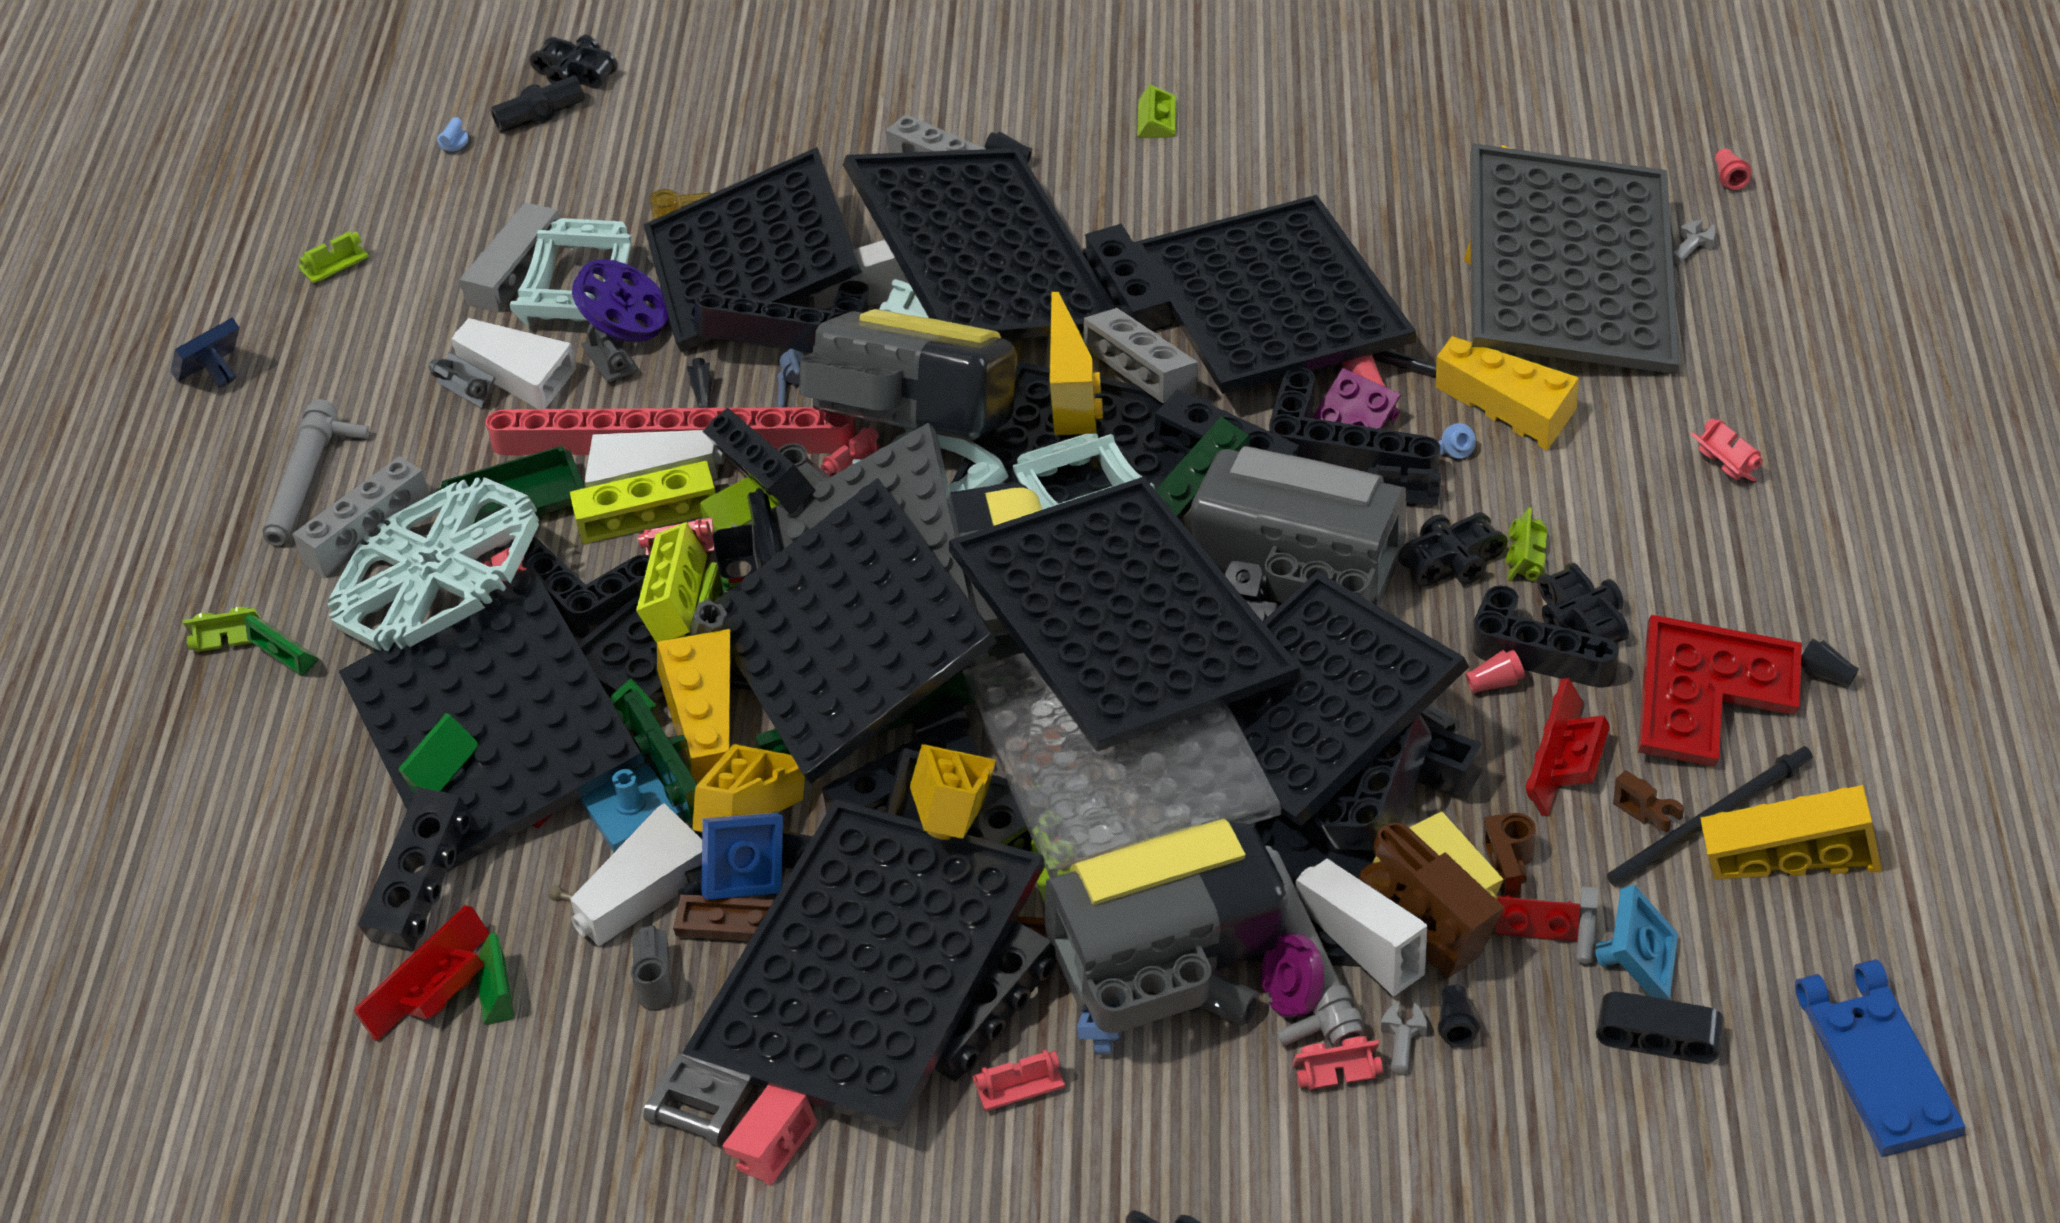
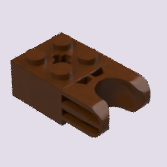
(1438, 892)

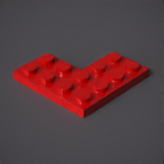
(1699, 667)

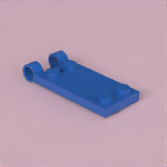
(1881, 1062)

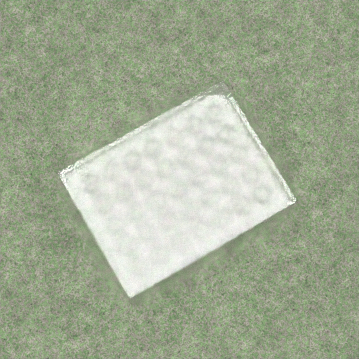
(1113, 798)

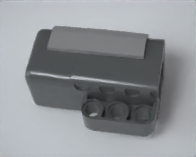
(1300, 520)

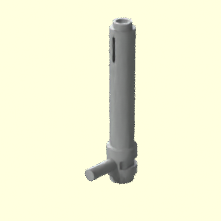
(313, 434)
(1334, 1010)

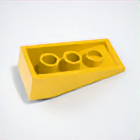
(1071, 376)

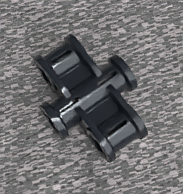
(563, 59)
(1452, 549)
(1579, 605)

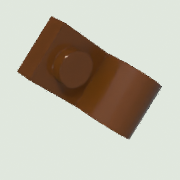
(1509, 847)

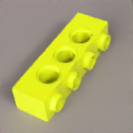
(641, 502)
(672, 583)

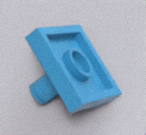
(625, 804)
(1641, 943)

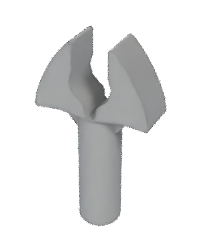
(1693, 238)
(1587, 925)
(1403, 1033)

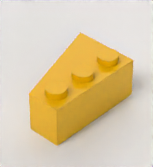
(747, 784)
(950, 790)

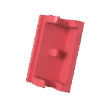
(771, 1133)

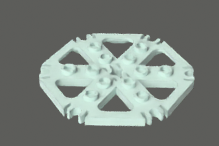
(426, 564)

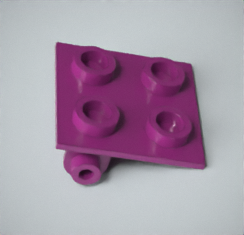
(1358, 402)

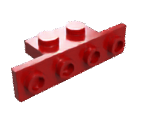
(1568, 748)
(428, 976)

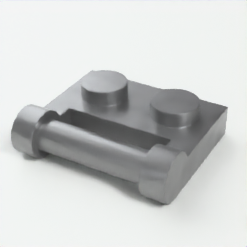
(700, 1087)

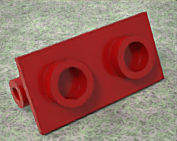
(1538, 919)

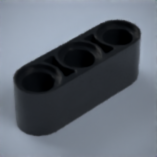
(1660, 1027)

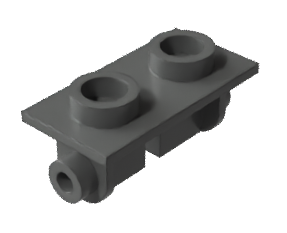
(608, 355)
(462, 378)

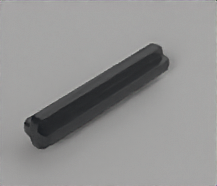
(763, 525)

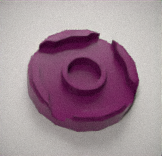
(1293, 975)

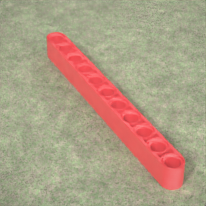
(542, 429)

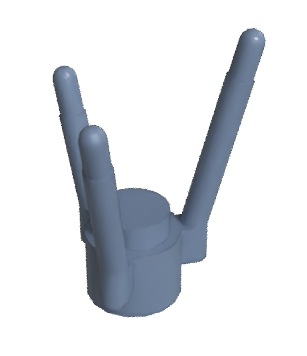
(790, 372)

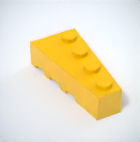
(1793, 836)

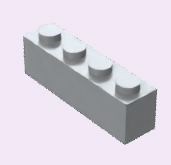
(507, 259)

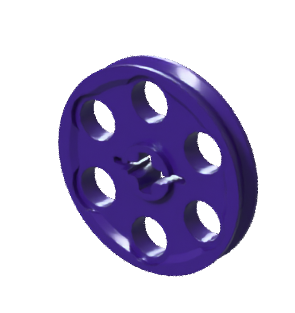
(619, 300)

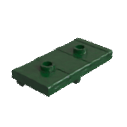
(542, 476)
(662, 756)

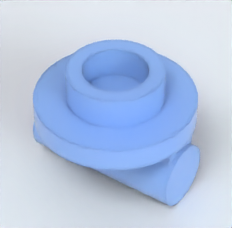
(453, 136)
(1457, 441)

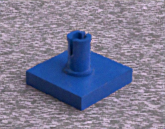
(741, 855)

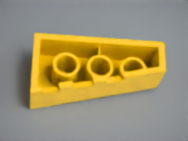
(1508, 388)
(697, 693)

